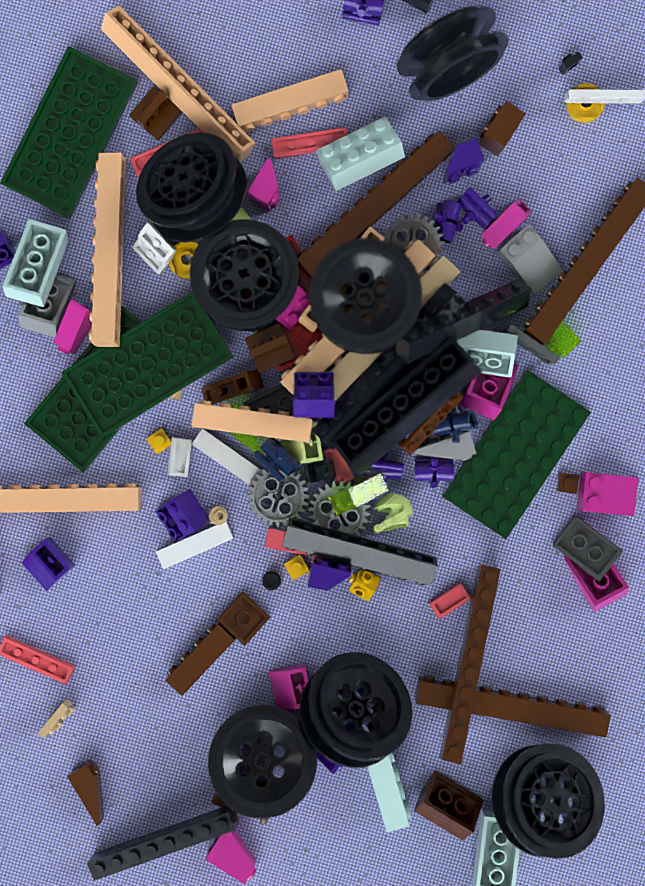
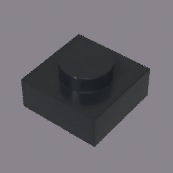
(570, 62)

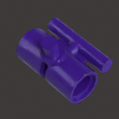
(363, 10)
(476, 208)
(447, 218)
(387, 468)
(434, 470)

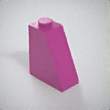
(505, 224)
(73, 328)
(232, 856)

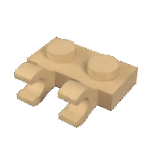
(53, 722)

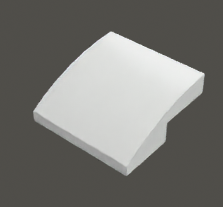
(154, 248)

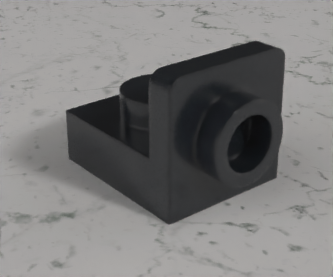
(319, 471)

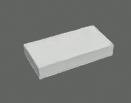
(179, 457)

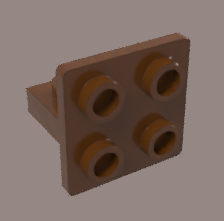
(155, 113)
(269, 348)

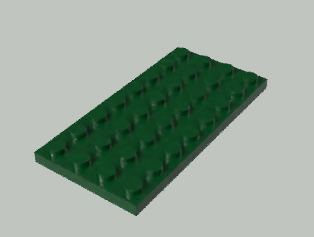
(69, 132)
(148, 366)
(64, 422)
(516, 454)

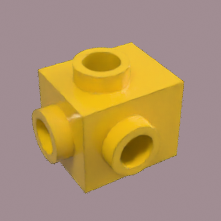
(364, 584)

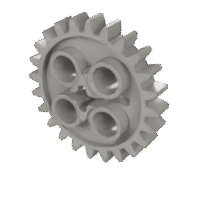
(431, 240)
(294, 499)
(323, 517)

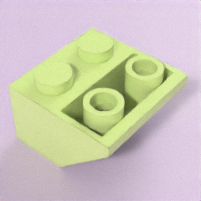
(305, 451)

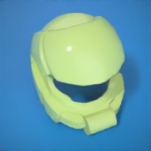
(399, 512)

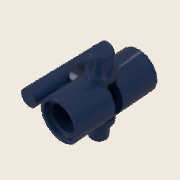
(458, 422)
(277, 459)

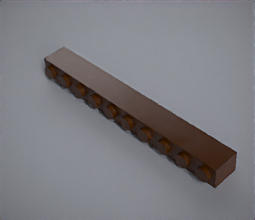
(379, 201)
(588, 263)
(469, 664)
(519, 707)

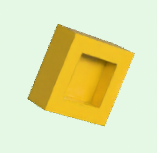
(159, 441)
(296, 567)

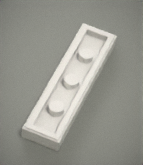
(604, 96)
(226, 457)
(194, 545)

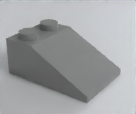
(530, 259)
(48, 318)
(443, 447)

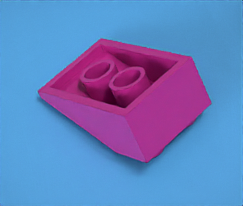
(487, 393)
(607, 493)
(598, 593)

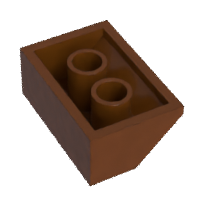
(449, 806)

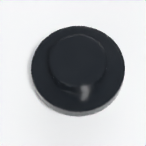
(271, 580)

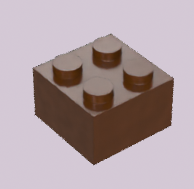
(503, 125)

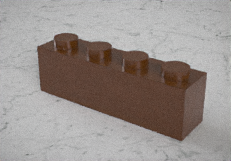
(199, 659)

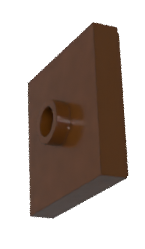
(243, 618)

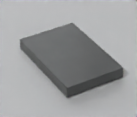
(532, 346)
(587, 548)

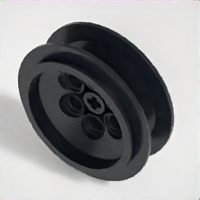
(452, 53)
(191, 187)
(343, 268)
(265, 303)
(379, 689)
(279, 793)
(520, 817)

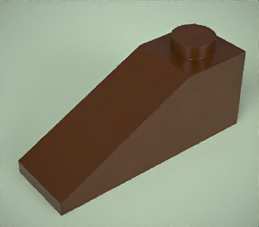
(233, 387)
(87, 784)

